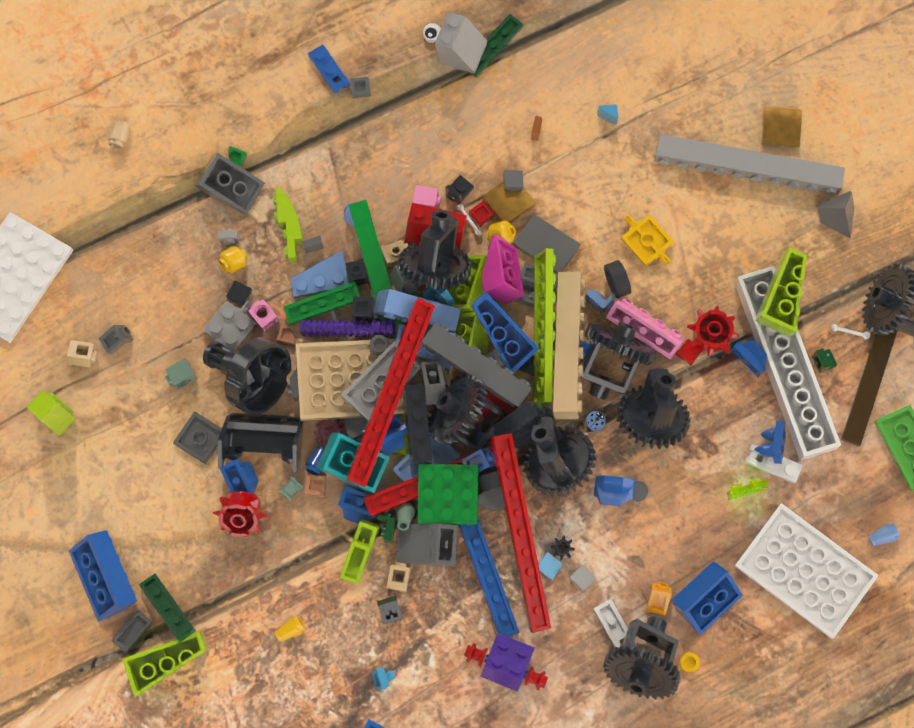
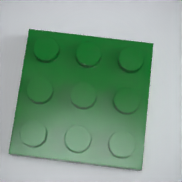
(448, 494)

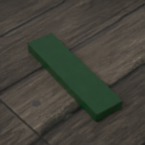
(498, 41)
(167, 607)

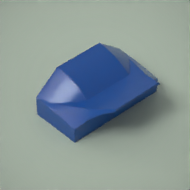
(751, 355)
(394, 437)
(239, 476)
(613, 490)
(353, 505)

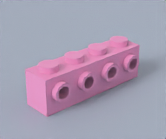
(649, 330)

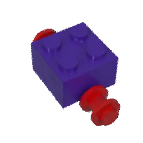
(507, 663)

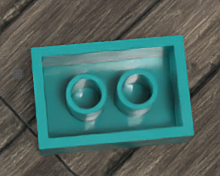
(339, 457)

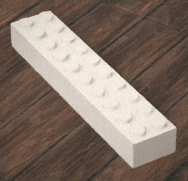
(789, 374)

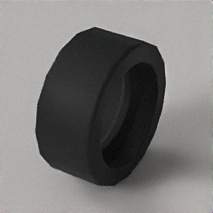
(617, 279)
(489, 479)

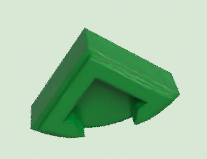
(237, 156)

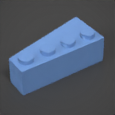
(398, 305)

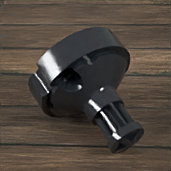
(253, 373)

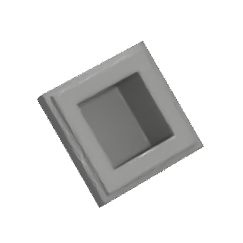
(582, 578)

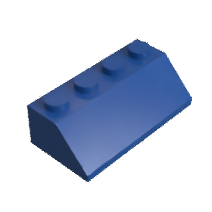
(102, 575)

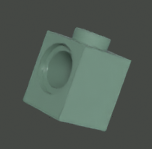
(180, 374)

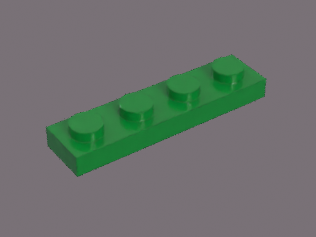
(321, 303)

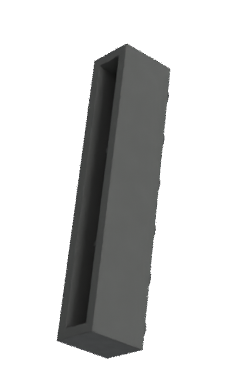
(470, 361)

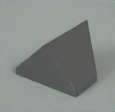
(838, 213)

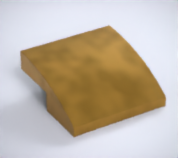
(781, 126)
(508, 204)

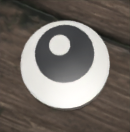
(431, 32)

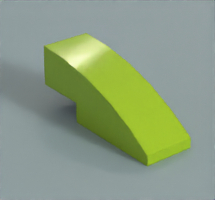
(359, 551)

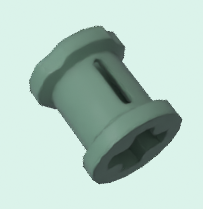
(290, 488)

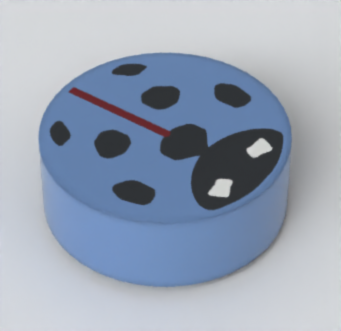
(595, 421)

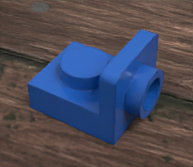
(482, 458)

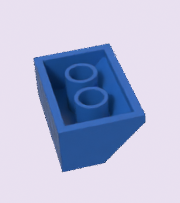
(707, 597)

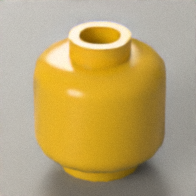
(503, 230)
(232, 259)

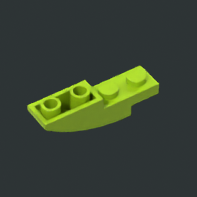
(288, 219)

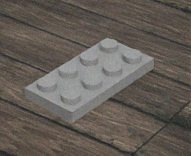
(365, 389)

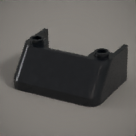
(261, 435)

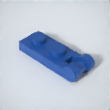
(328, 68)

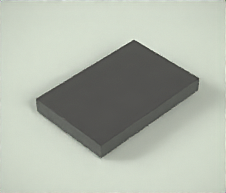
(541, 235)

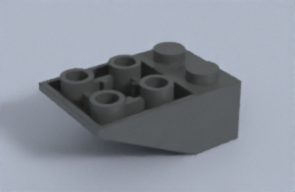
(428, 545)

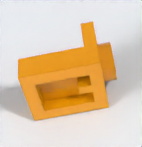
(659, 598)

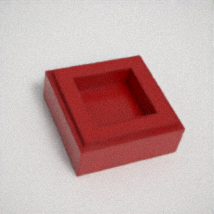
(481, 213)
(689, 353)

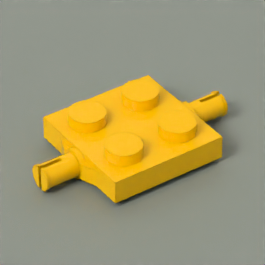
(647, 240)

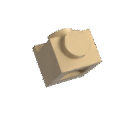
(392, 259)
(81, 354)
(393, 584)

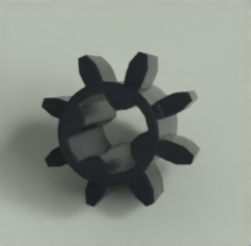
(558, 551)

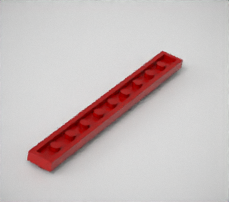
(390, 392)
(521, 533)

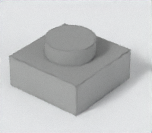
(229, 237)

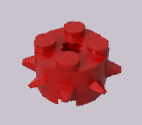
(722, 326)
(240, 513)

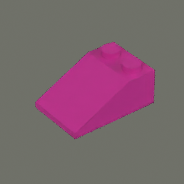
(502, 272)

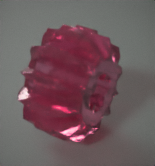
(328, 426)

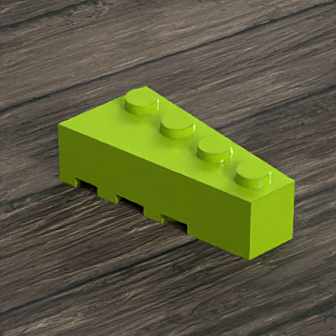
(51, 411)

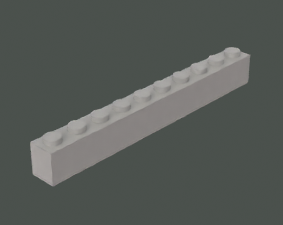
(749, 164)

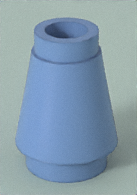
(884, 535)

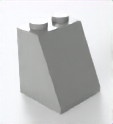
(460, 43)

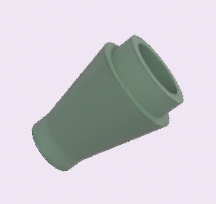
(405, 514)

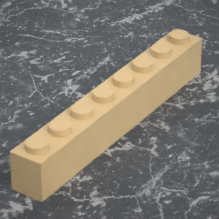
(568, 346)

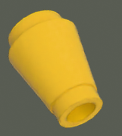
(290, 628)

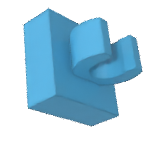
(381, 678)

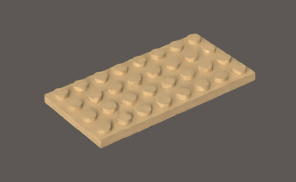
(329, 369)

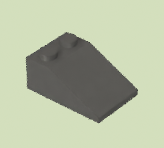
(229, 183)

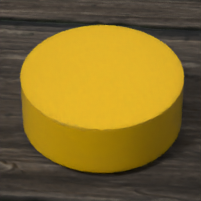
(689, 662)

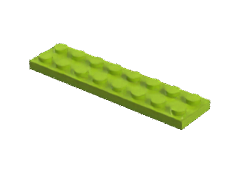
(543, 326)

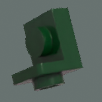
(824, 360)
(388, 530)

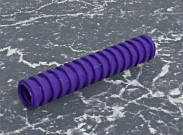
(347, 328)

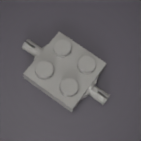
(230, 325)

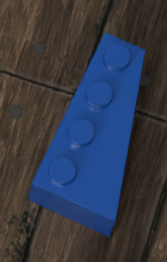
(505, 335)

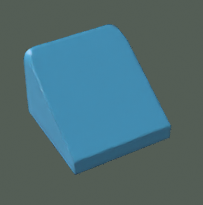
(609, 113)
(549, 566)

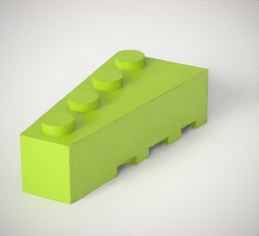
(782, 299)
(156, 664)

